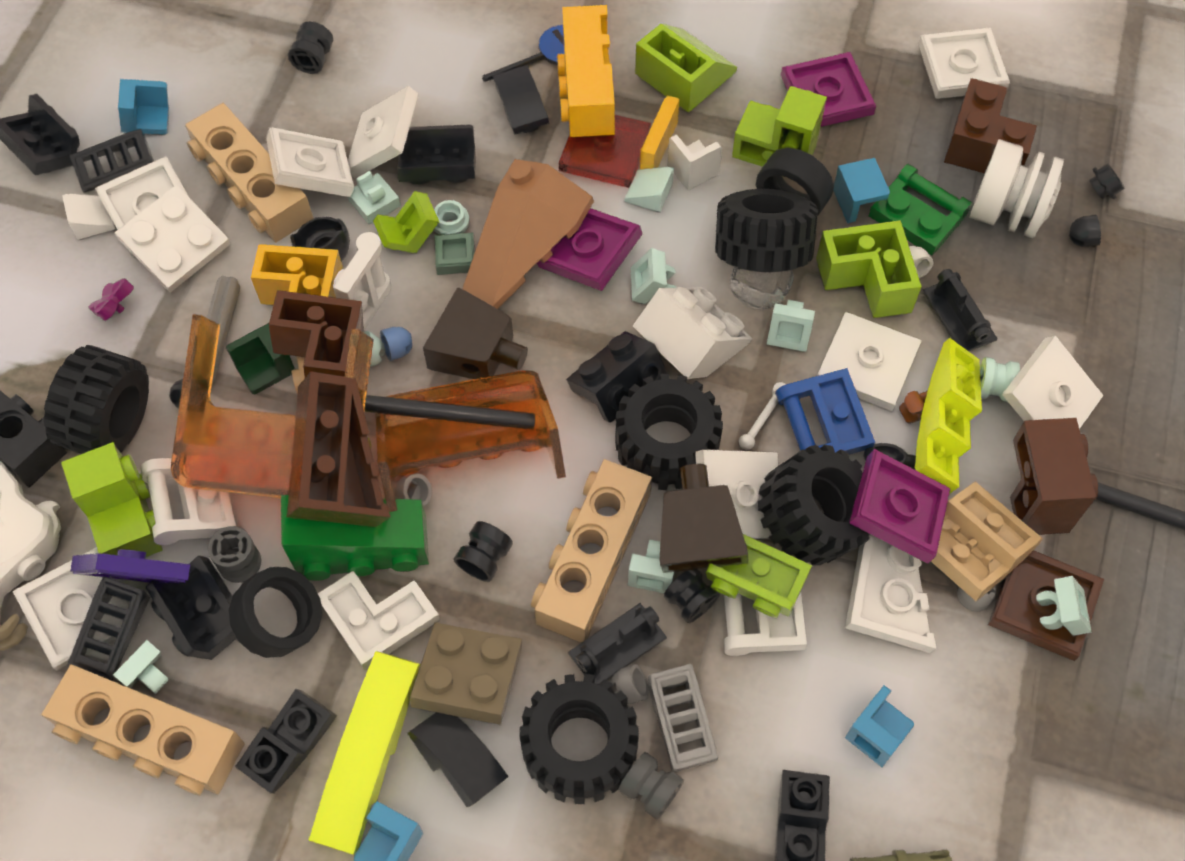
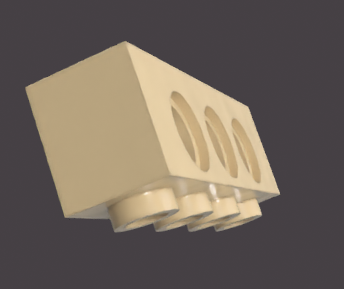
(246, 170)
(576, 612)
(85, 694)

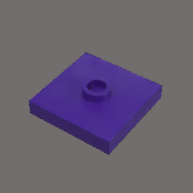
(129, 566)

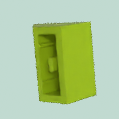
(680, 65)

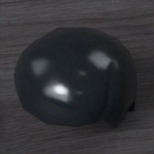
(323, 234)

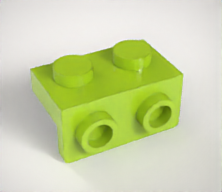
(768, 578)

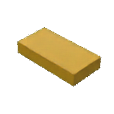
(659, 134)

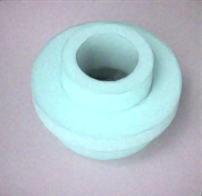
(451, 210)

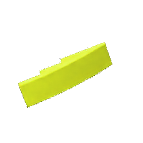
(946, 414)
(364, 752)

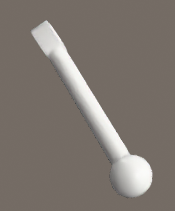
(747, 440)

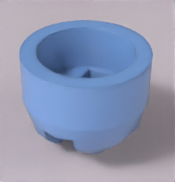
(396, 342)

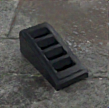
(120, 143)
(92, 623)

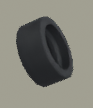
(800, 168)
(303, 597)

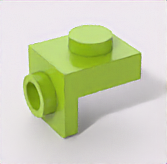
(410, 226)

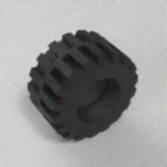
(766, 230)
(96, 400)
(660, 402)
(793, 514)
(572, 701)

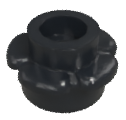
(1106, 182)

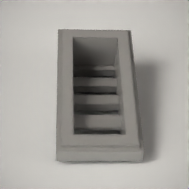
(674, 678)

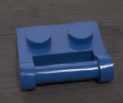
(836, 409)

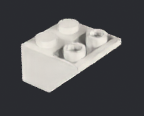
(691, 330)

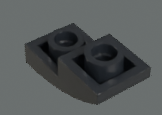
(521, 100)
(287, 742)
(459, 754)
(802, 816)

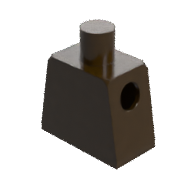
(472, 339)
(700, 525)

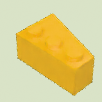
(586, 72)

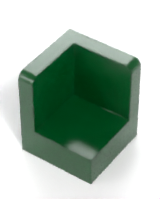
(257, 362)

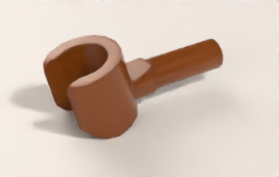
(913, 406)

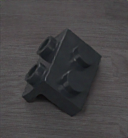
(40, 137)
(438, 154)
(615, 370)
(195, 610)

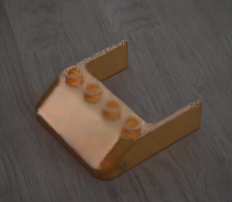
(418, 443)
(238, 447)

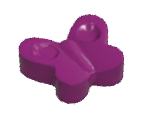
(111, 298)

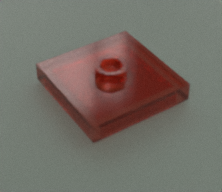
(607, 157)

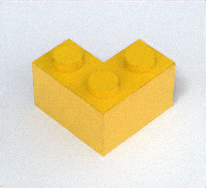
(294, 270)

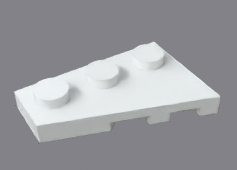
(889, 597)

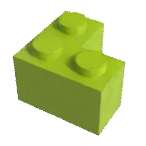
(770, 129)
(872, 258)
(112, 499)

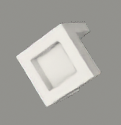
(694, 162)

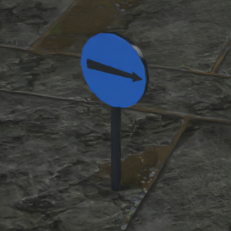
(550, 45)

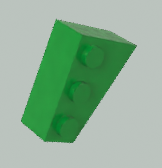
(338, 548)

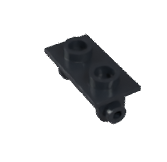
(959, 312)
(618, 643)

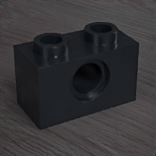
(30, 452)

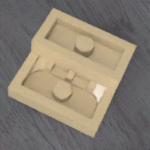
(981, 541)

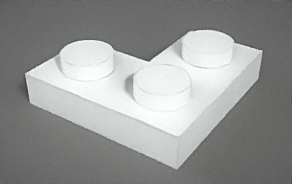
(375, 626)

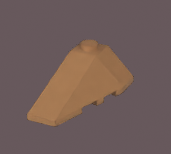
(525, 221)

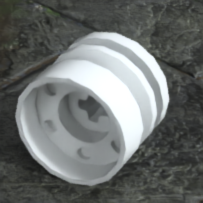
(1017, 189)

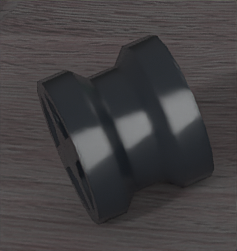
(691, 595)

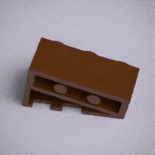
(332, 457)

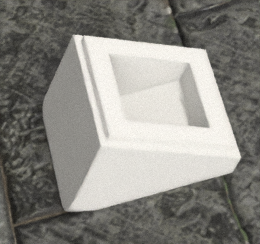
(87, 215)

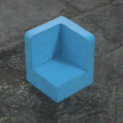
(143, 106)
(858, 185)
(879, 728)
(390, 837)

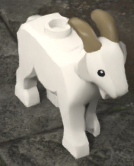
(26, 542)

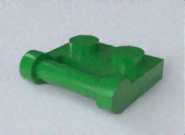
(921, 223)

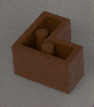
(981, 126)
(315, 329)
(1054, 475)

